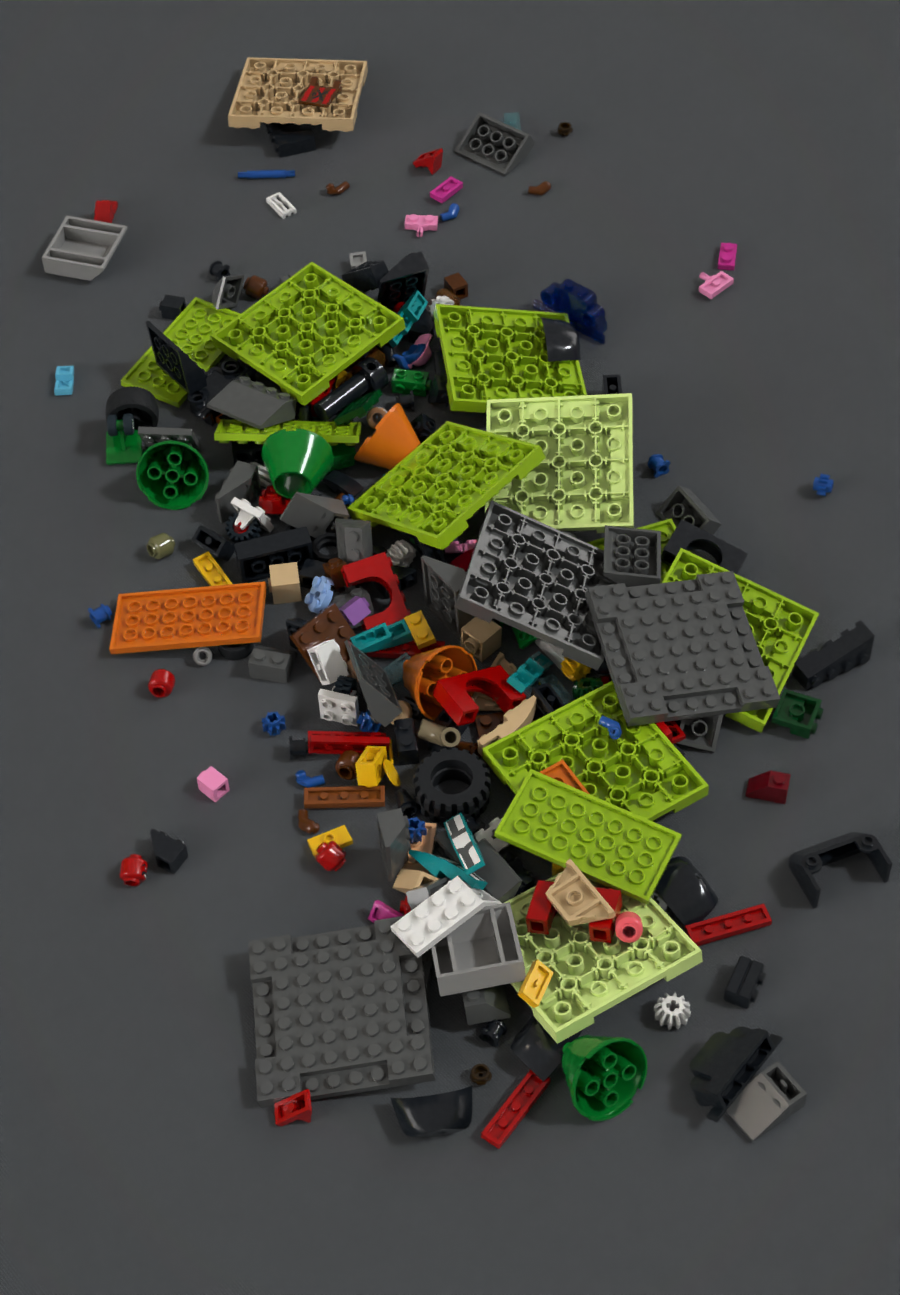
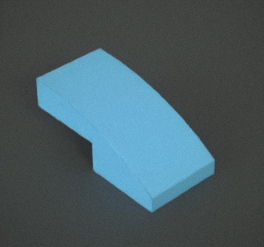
(64, 380)

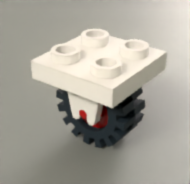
(248, 521)
(341, 702)

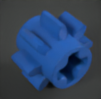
(823, 484)
(273, 723)
(367, 723)
(416, 829)

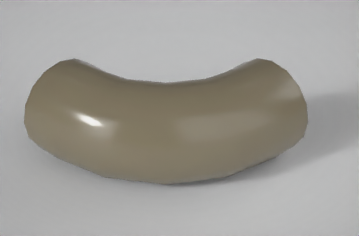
(438, 734)

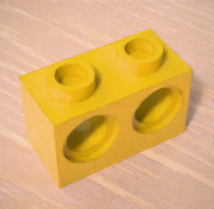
(370, 766)

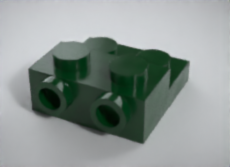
(798, 713)

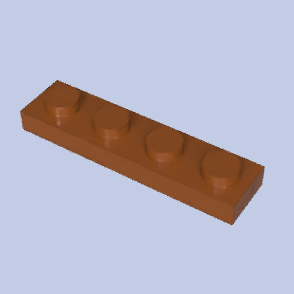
(344, 797)

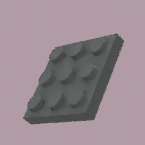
(154, 435)

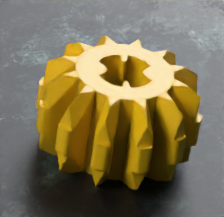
(574, 670)

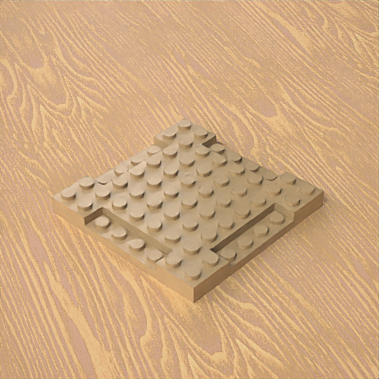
(273, 87)

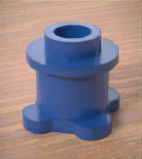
(658, 465)
(100, 614)

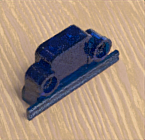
(578, 303)

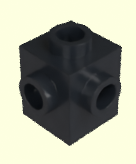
(423, 426)

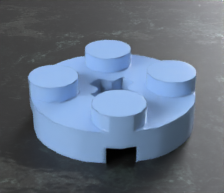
(320, 594)

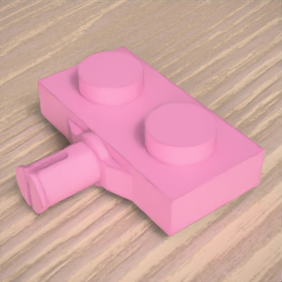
(421, 223)
(714, 284)
(455, 547)

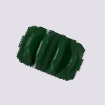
(585, 686)

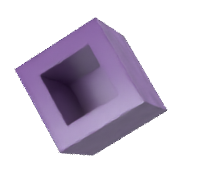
(355, 610)

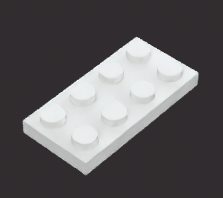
(437, 916)

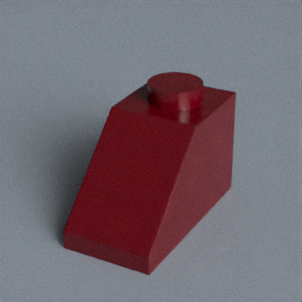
(769, 786)

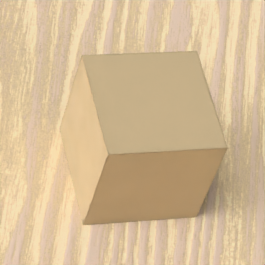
(284, 583)
(481, 638)

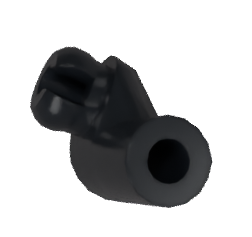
(416, 712)

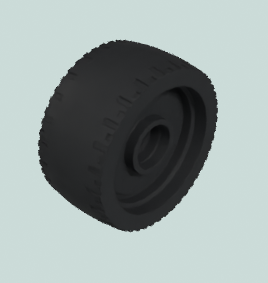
(135, 401)

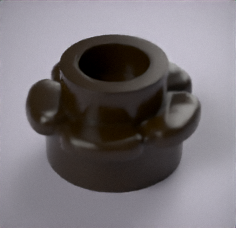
(565, 128)
(480, 1069)

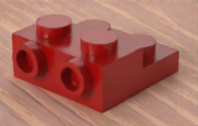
(272, 502)

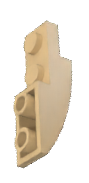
(513, 721)

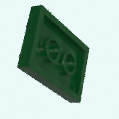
(358, 408)

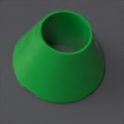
(296, 461)

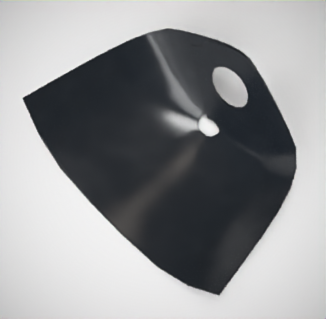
(561, 340)
(684, 893)
(539, 1049)
(435, 1114)

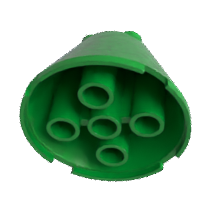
(172, 474)
(603, 1074)

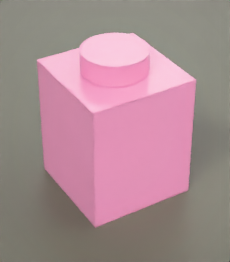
(213, 784)

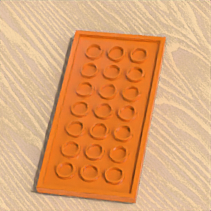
(188, 618)

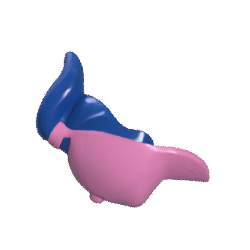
(416, 355)

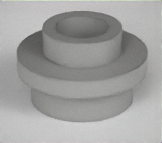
(202, 662)

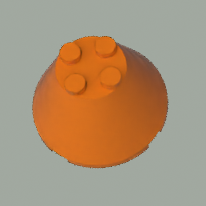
(390, 441)
(426, 668)

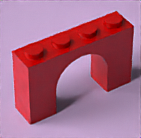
(378, 569)
(491, 681)
(542, 913)

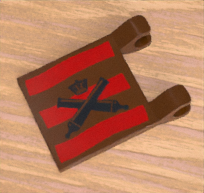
(319, 95)

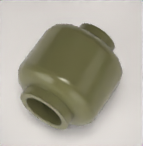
(160, 546)

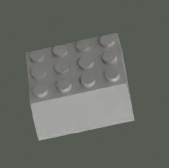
(82, 248)
(480, 953)

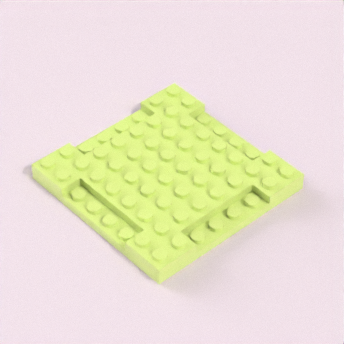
(586, 464)
(599, 974)

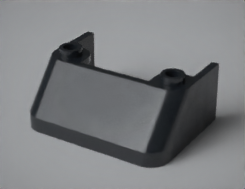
(810, 860)

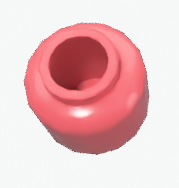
(628, 927)

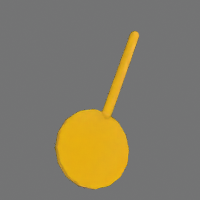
(389, 768)

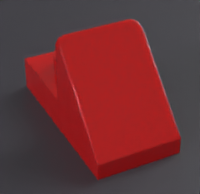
(431, 159)
(105, 210)
(293, 1108)

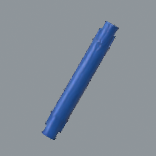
(266, 174)

